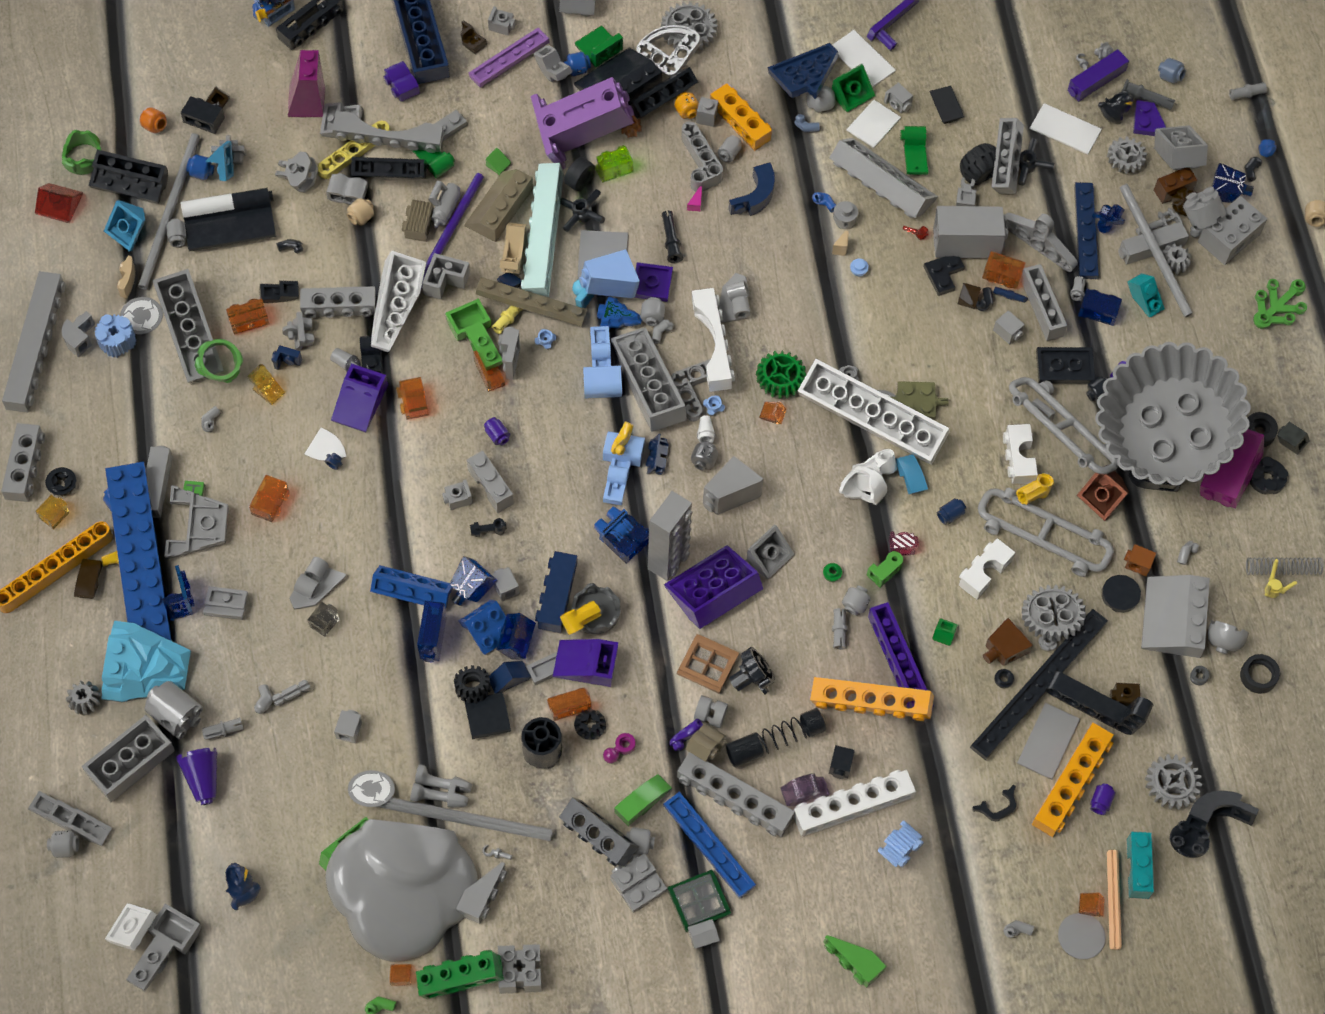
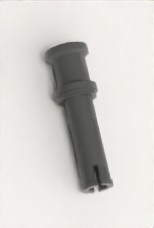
(1140, 92)

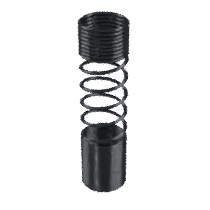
(750, 747)

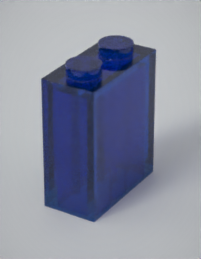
(431, 631)

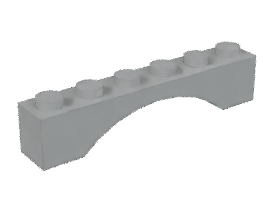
(424, 137)

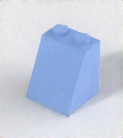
(610, 275)

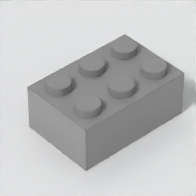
(1181, 147)

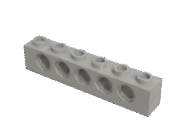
(730, 784)

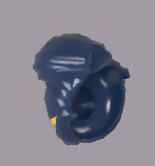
(241, 885)

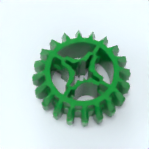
(782, 367)

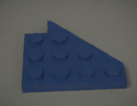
(805, 71)

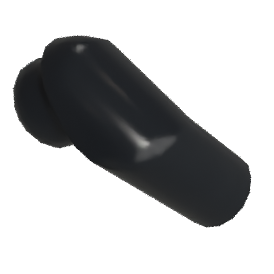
(1250, 166)
(290, 243)

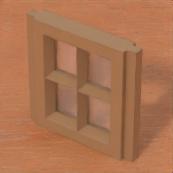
(708, 663)

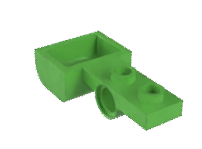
(471, 322)

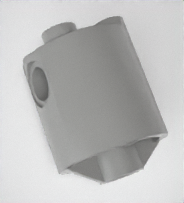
(173, 708)

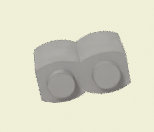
(346, 189)

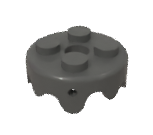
(607, 602)

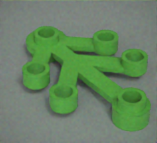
(1278, 305)

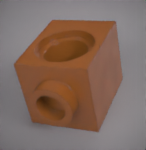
(1139, 560)

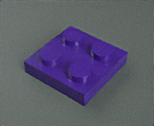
(654, 281)

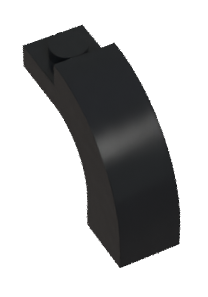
(1219, 804)

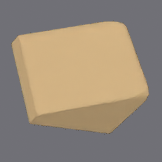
(841, 245)

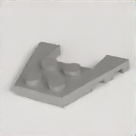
(205, 524)

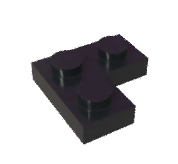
(940, 271)

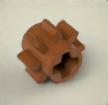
(632, 129)

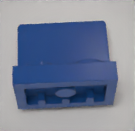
(485, 625)

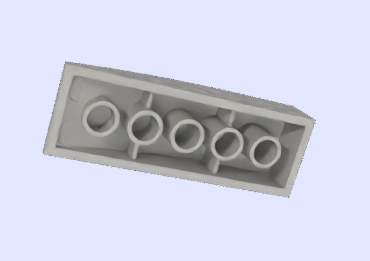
(186, 323)
(649, 379)

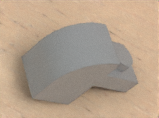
(551, 65)
(75, 335)

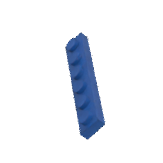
(709, 845)

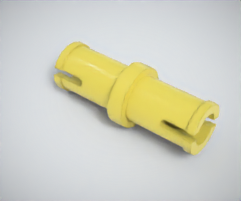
(507, 317)

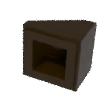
(218, 97)
(969, 295)

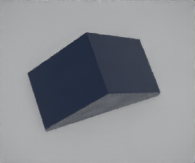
(508, 676)

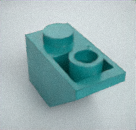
(1146, 294)

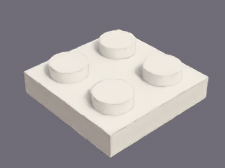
(130, 926)

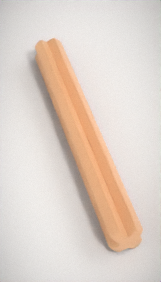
(1114, 900)

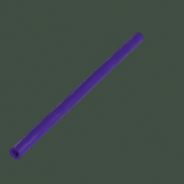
(455, 219)

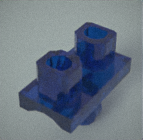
(1108, 217)

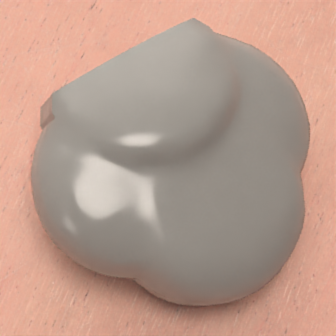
(399, 886)

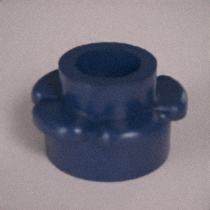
(333, 461)

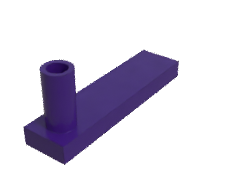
(878, 30)

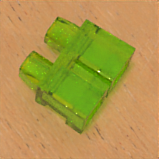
(614, 163)

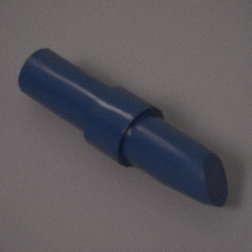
(1009, 294)

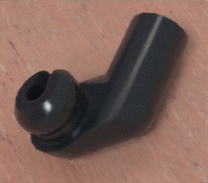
(987, 301)

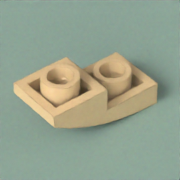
(127, 272)

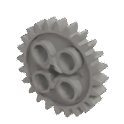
(694, 18)
(1040, 617)

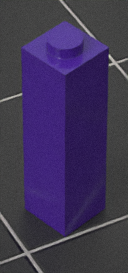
(1098, 75)

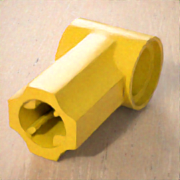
(1037, 489)
(576, 618)

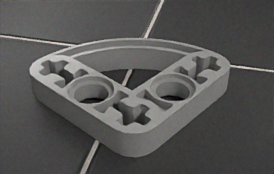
(673, 59)

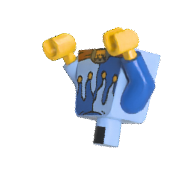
(272, 12)

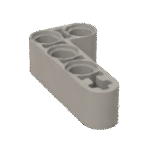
(693, 137)

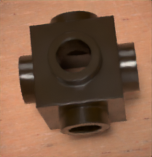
(1179, 200)

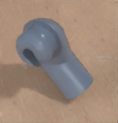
(801, 123)

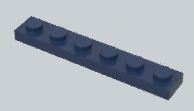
(1086, 230)

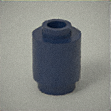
(951, 511)

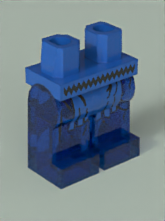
(622, 534)

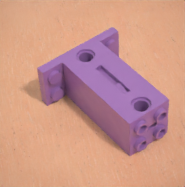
(581, 117)

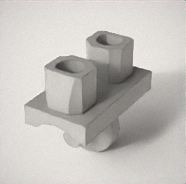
(237, 151)
(295, 331)

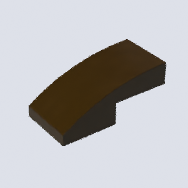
(87, 578)

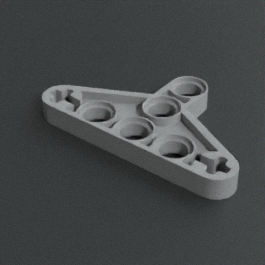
(1041, 238)

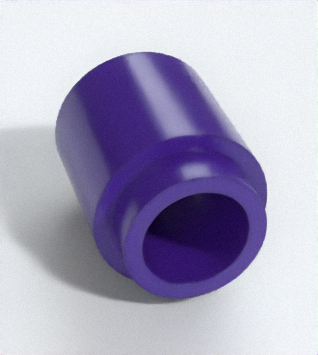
(496, 431)
(1102, 799)

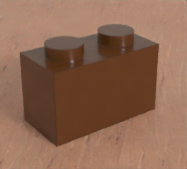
(1171, 183)

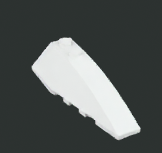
(396, 296)

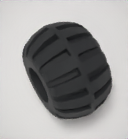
(979, 163)

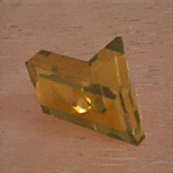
(265, 384)

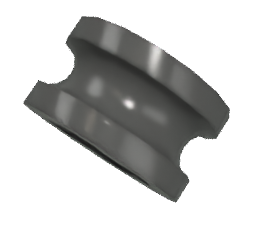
(1195, 680)

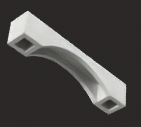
(706, 310)

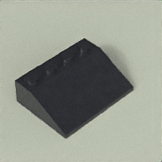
(630, 68)

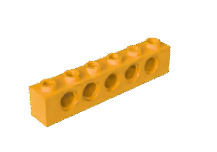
(823, 687)
(1096, 737)

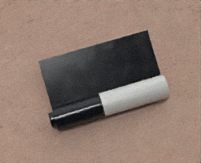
(228, 219)

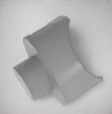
(845, 215)

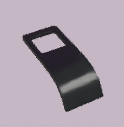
(1146, 484)

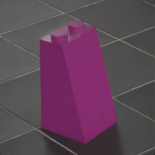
(307, 86)
(1234, 476)

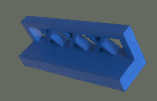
(411, 588)

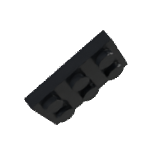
(1065, 364)

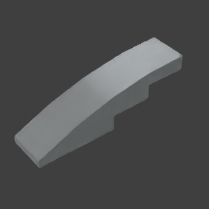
(69, 818)

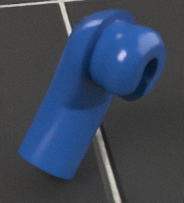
(824, 199)

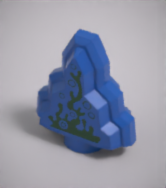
(616, 314)

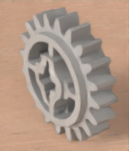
(1182, 770)

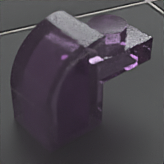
(803, 789)

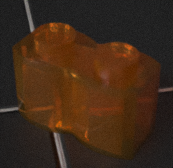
(413, 398)

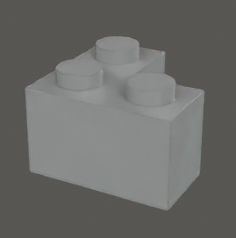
(444, 271)

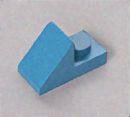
(224, 158)

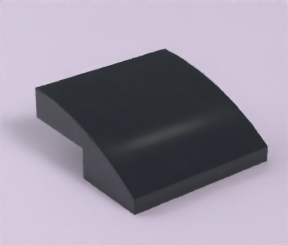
(488, 716)

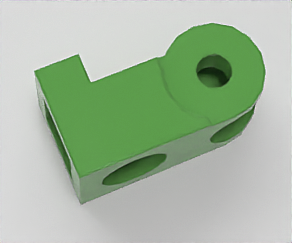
(886, 569)

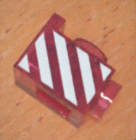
(903, 542)

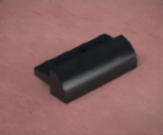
(128, 176)

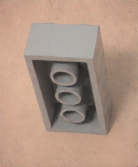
(128, 758)

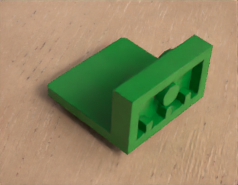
(600, 45)

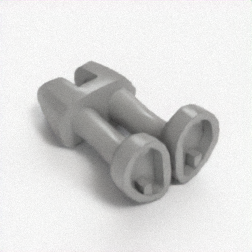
(456, 784)

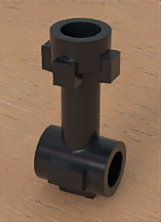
(498, 527)

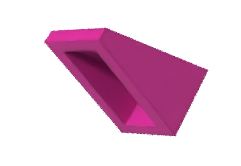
(695, 202)

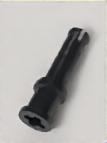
(672, 244)

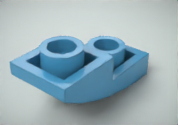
(913, 475)

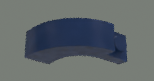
(760, 197)

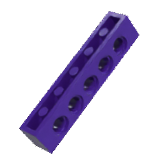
(895, 649)

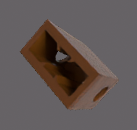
(1006, 644)

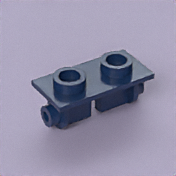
(657, 447)

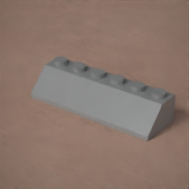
(882, 177)

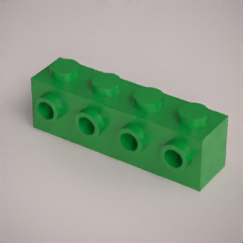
(459, 975)

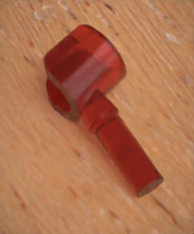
(920, 234)

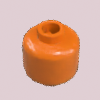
(153, 120)

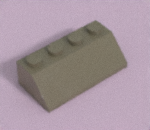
(500, 204)

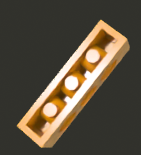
(733, 114)

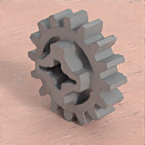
(1126, 155)

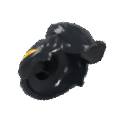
(1116, 107)

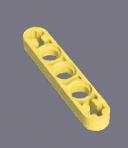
(345, 153)

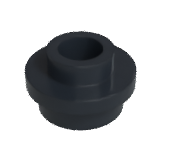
(1004, 673)

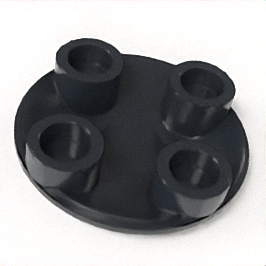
(1189, 841)

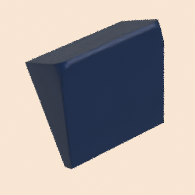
(509, 279)

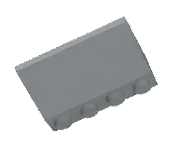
(1176, 615)

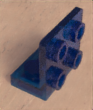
(180, 604)

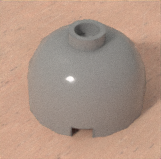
(1226, 637)

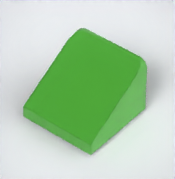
(497, 161)

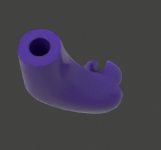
(685, 734)

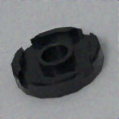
(1121, 593)

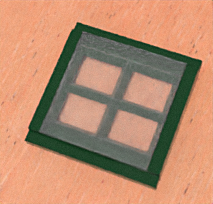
(699, 900)

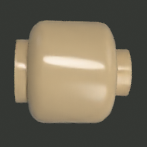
(360, 211)
(1315, 213)

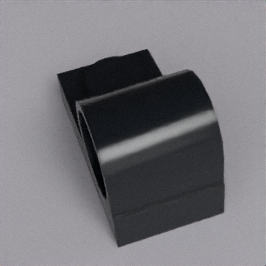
(369, 355)

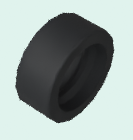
(1252, 685)

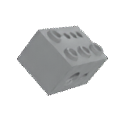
(1233, 231)

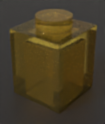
(52, 511)

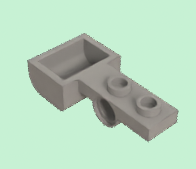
(170, 931)

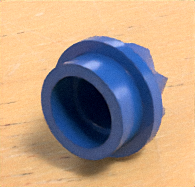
(1267, 148)

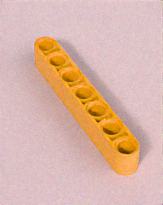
(58, 558)

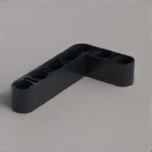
(1099, 706)

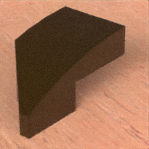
(471, 39)

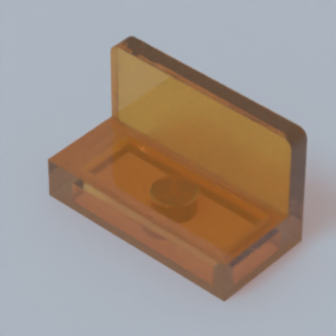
(492, 378)
(569, 704)

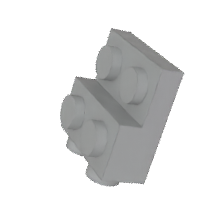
(510, 350)
(637, 882)

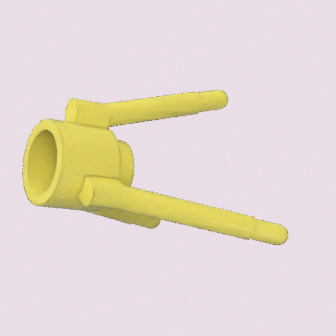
(1274, 586)

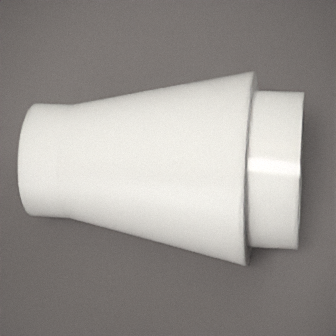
(705, 430)

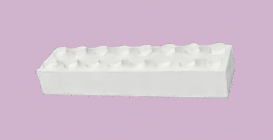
(873, 411)

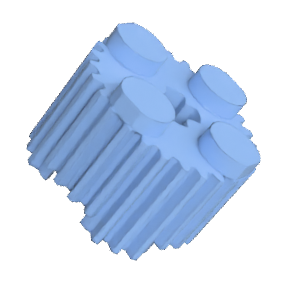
(115, 335)
(900, 844)

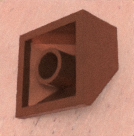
(1104, 493)

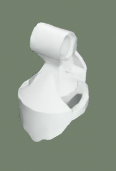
(869, 478)

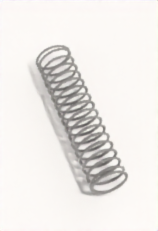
(1284, 564)

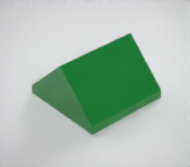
(853, 88)

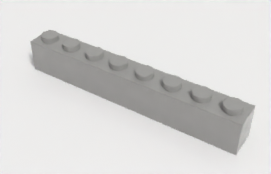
(33, 342)

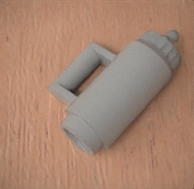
(445, 204)

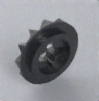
(64, 474)
(596, 730)

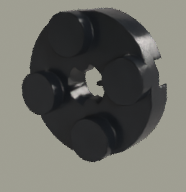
(1278, 472)

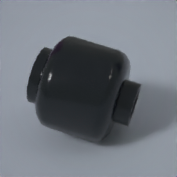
(1095, 388)

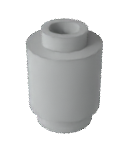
(730, 148)
(176, 232)

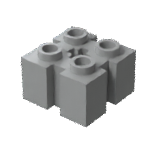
(529, 977)

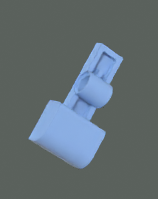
(602, 378)
(620, 466)

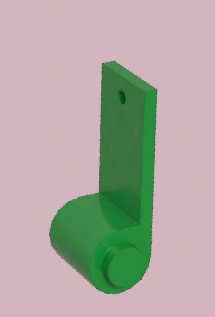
(914, 149)
(437, 162)

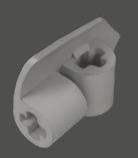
(734, 299)
(314, 584)

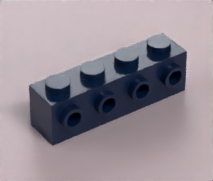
(557, 591)

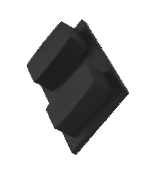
(946, 104)

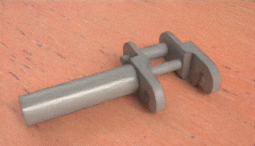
(1162, 222)

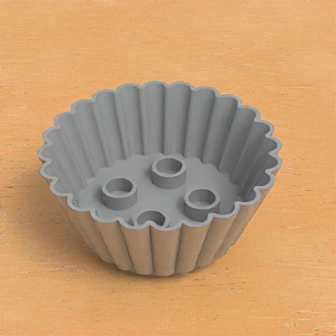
(1173, 413)

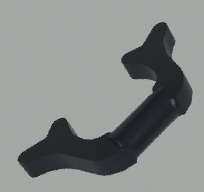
(1009, 794)

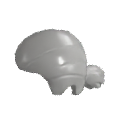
(824, 101)

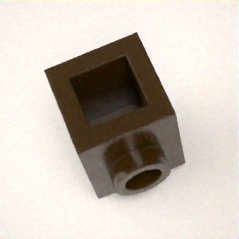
(1125, 692)

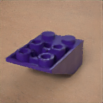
(359, 397)
(586, 661)

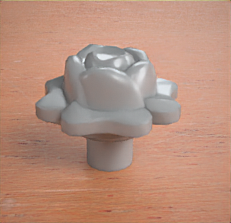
(1104, 50)

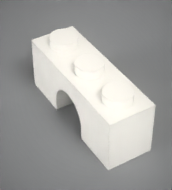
(1021, 469)
(995, 556)

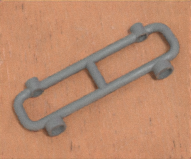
(1045, 390)
(1080, 565)

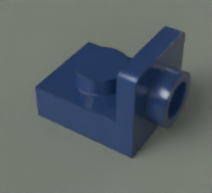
(286, 354)

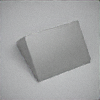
(769, 552)

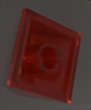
(57, 202)

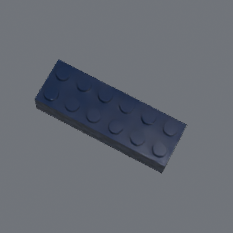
(421, 40)

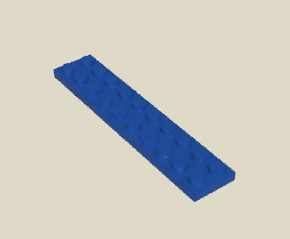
(137, 547)

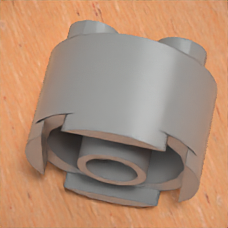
(1204, 208)

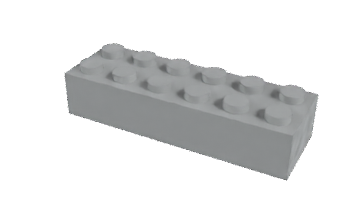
(669, 536)

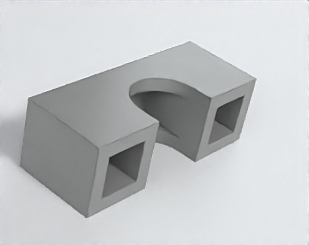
(495, 487)

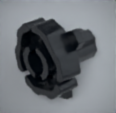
(753, 670)

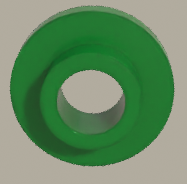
(832, 577)

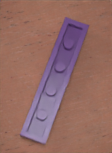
(508, 57)

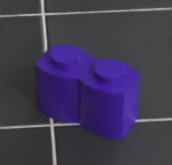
(401, 80)

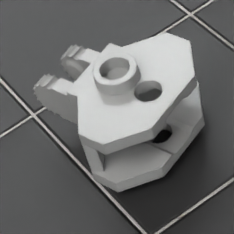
(297, 171)

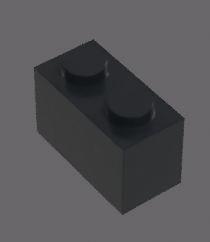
(202, 114)

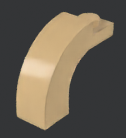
(514, 248)

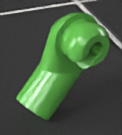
(378, 1004)

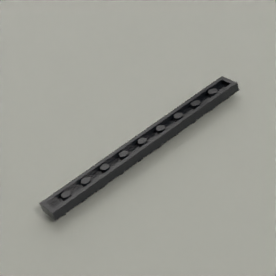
(1036, 686)

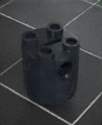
(541, 742)

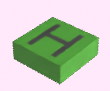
(194, 486)

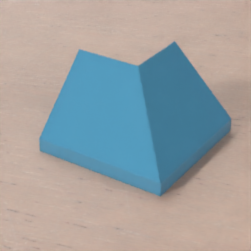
(125, 223)

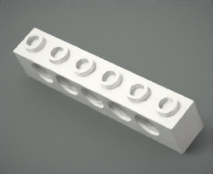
(808, 824)

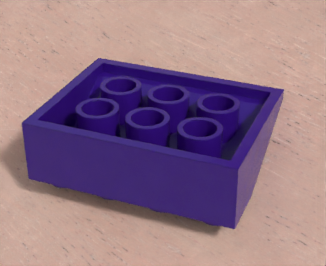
(714, 586)

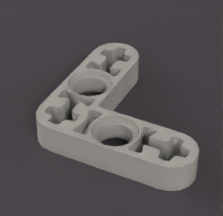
(686, 387)

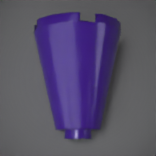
(200, 773)

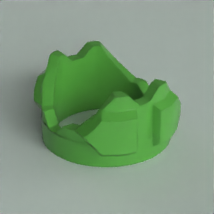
(74, 139)
(237, 357)

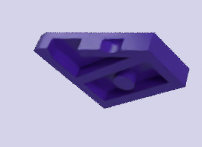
(1146, 118)

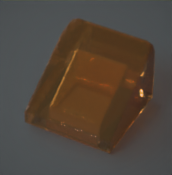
(773, 412)
(1091, 904)
(400, 974)

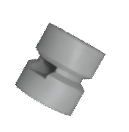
(704, 708)

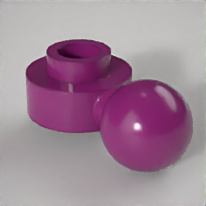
(611, 754)

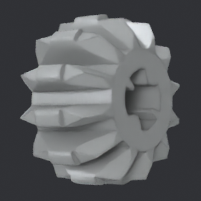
(1177, 258)
(81, 691)

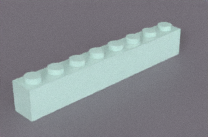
(543, 229)

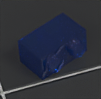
(1100, 307)
(516, 636)

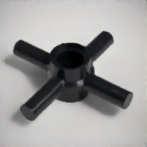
(1029, 167)
(582, 210)

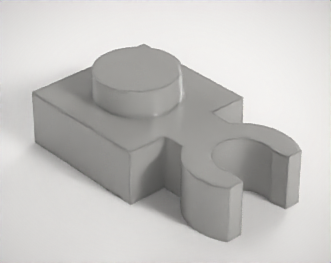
(966, 194)

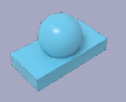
(583, 297)

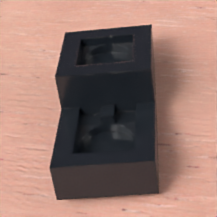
(280, 292)

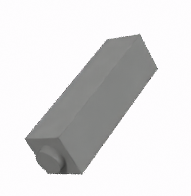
(1137, 249)
(157, 477)

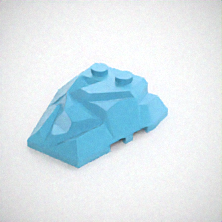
(139, 661)

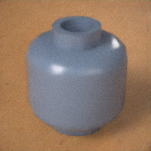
(1172, 70)

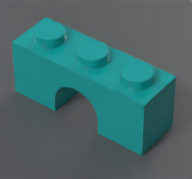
(1141, 872)

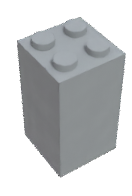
(969, 231)

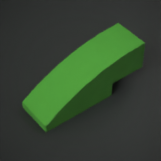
(642, 799)

